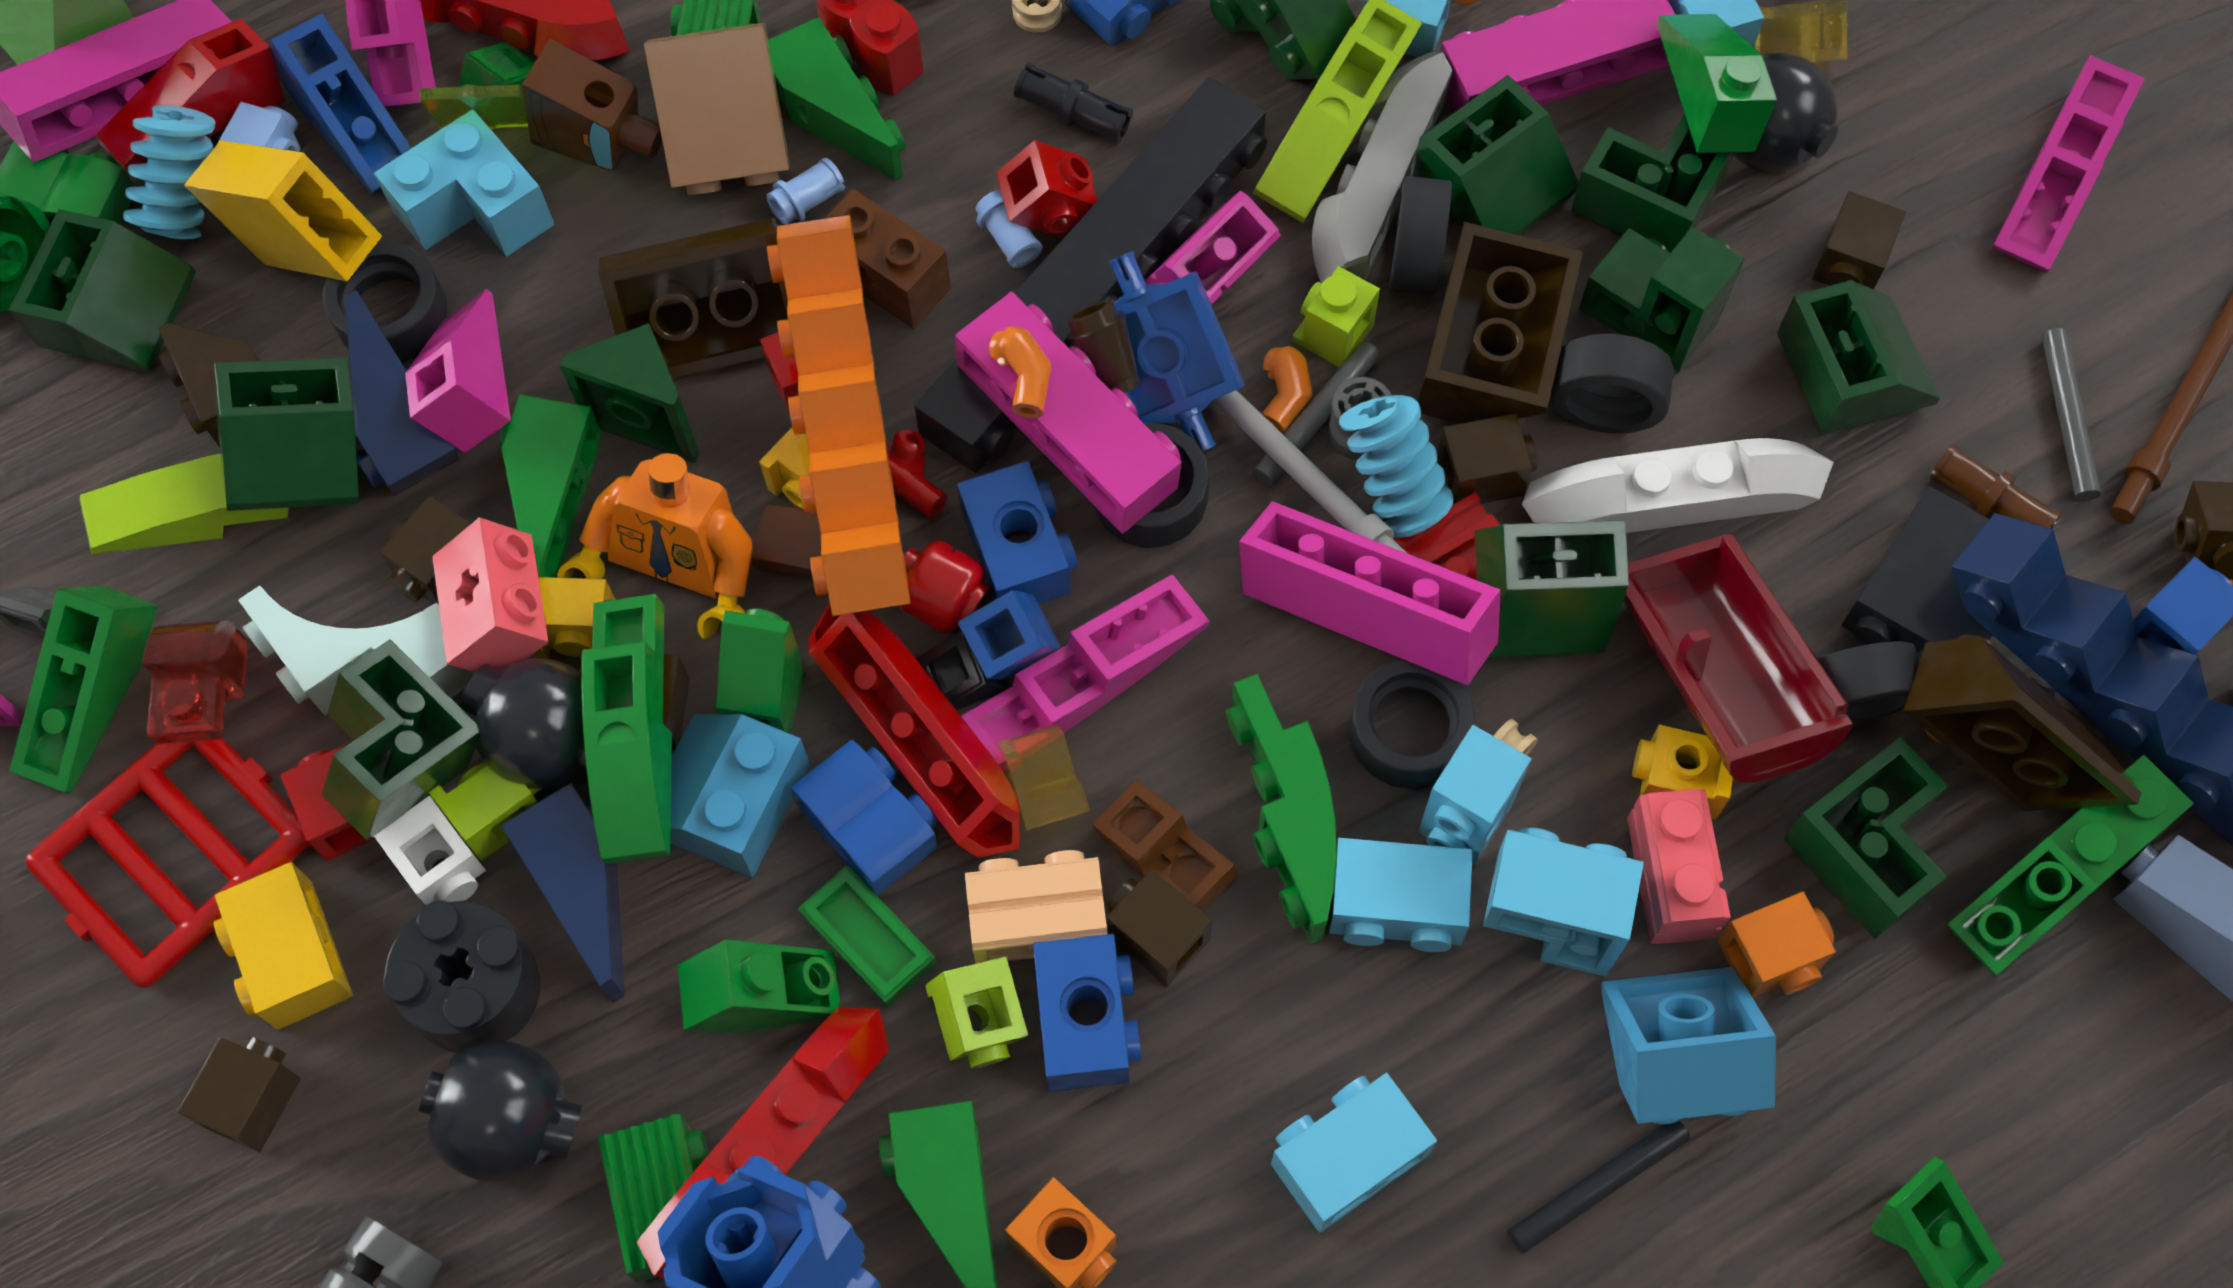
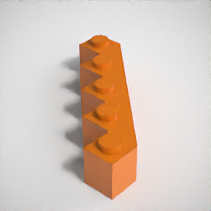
(841, 416)

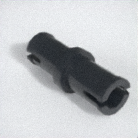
(1073, 103)

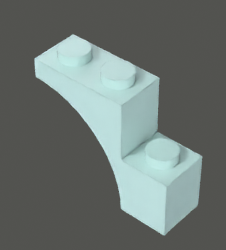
(319, 652)

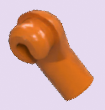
(1023, 353)
(1293, 385)

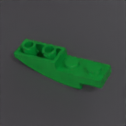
(625, 731)
(1299, 825)
(2066, 869)

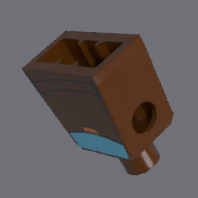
(585, 110)

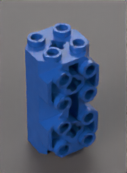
(761, 1234)

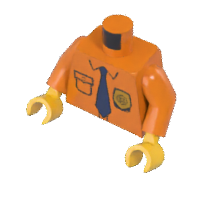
(671, 530)

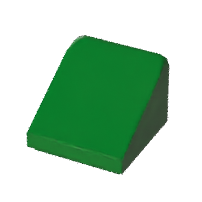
(495, 66)

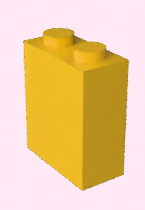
(283, 209)

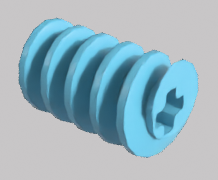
(173, 156)
(1401, 463)

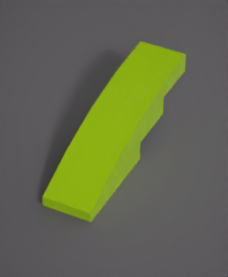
(164, 508)

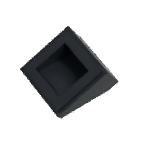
(959, 672)

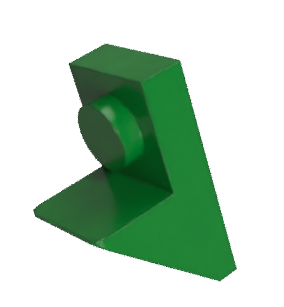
(1939, 1230)

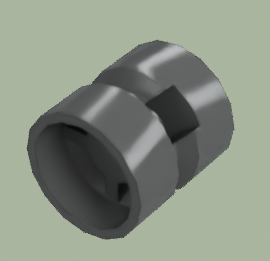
(383, 1254)

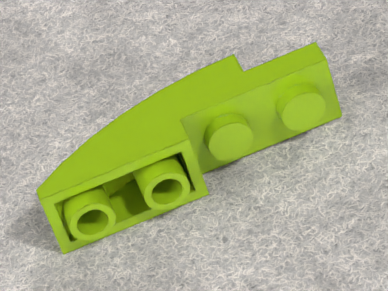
(1336, 108)

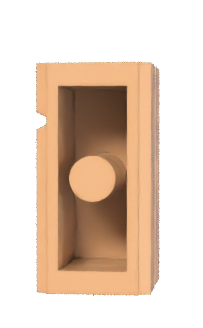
(1033, 904)

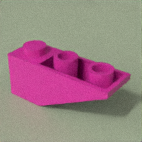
(459, 377)

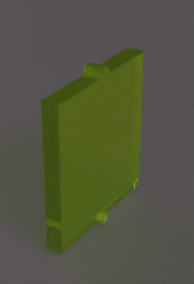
(496, 105)

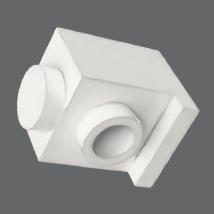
(418, 842)

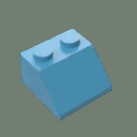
(732, 788)
(1690, 1045)

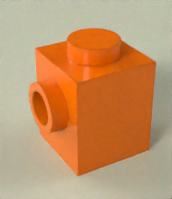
(1779, 946)

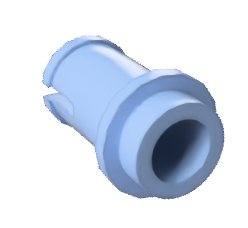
(804, 192)
(1013, 239)

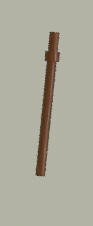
(2151, 464)

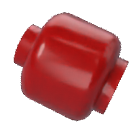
(943, 586)

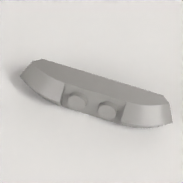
(1357, 219)

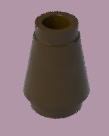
(1105, 340)

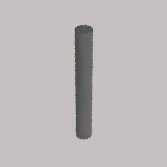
(1319, 409)
(2071, 415)

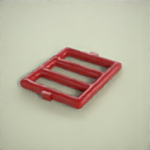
(96, 819)

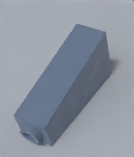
(2186, 904)

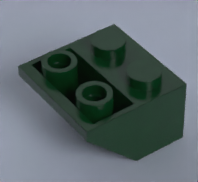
(1500, 160)
(100, 292)
(1853, 356)
(286, 433)
(1555, 584)

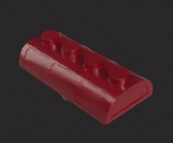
(1736, 659)

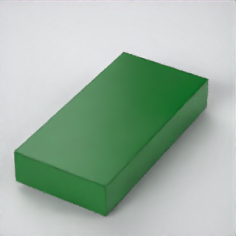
(867, 936)

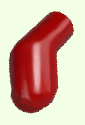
(907, 474)

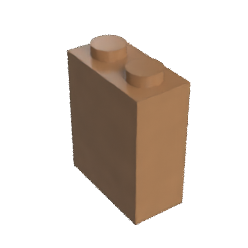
(718, 107)

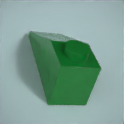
(1718, 82)
(548, 465)
(79, 681)
(942, 1180)

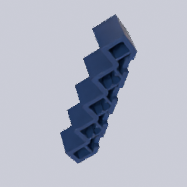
(2089, 652)

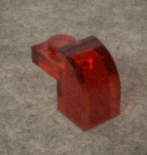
(192, 677)

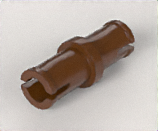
(1989, 490)

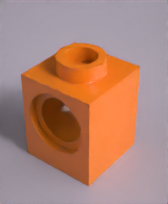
(1054, 1209)

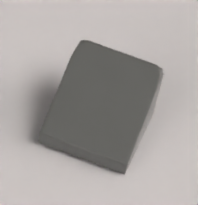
(26, 609)

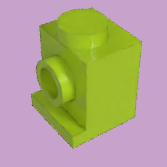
(1337, 316)
(483, 805)
(993, 996)

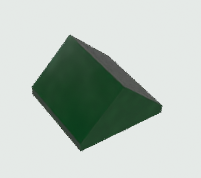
(631, 392)

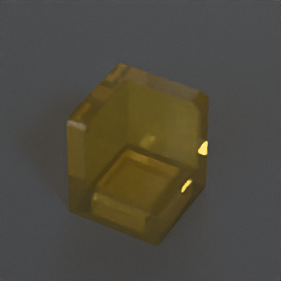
(1805, 29)
(1043, 777)

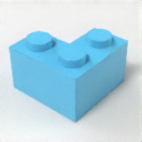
(461, 178)
(1565, 896)

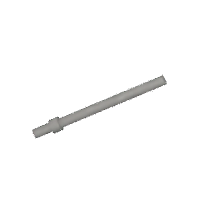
(1304, 471)

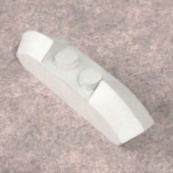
(1682, 485)

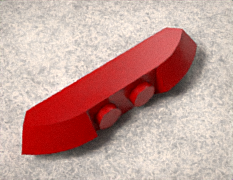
(580, 25)
(919, 730)
(791, 1108)

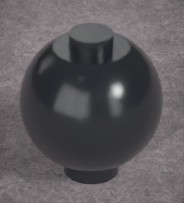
(1801, 118)
(529, 721)
(498, 1112)

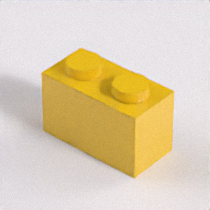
(281, 947)

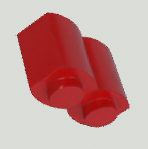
(879, 38)

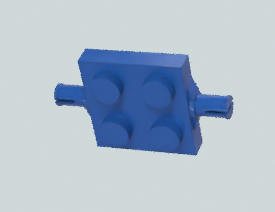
(1175, 348)

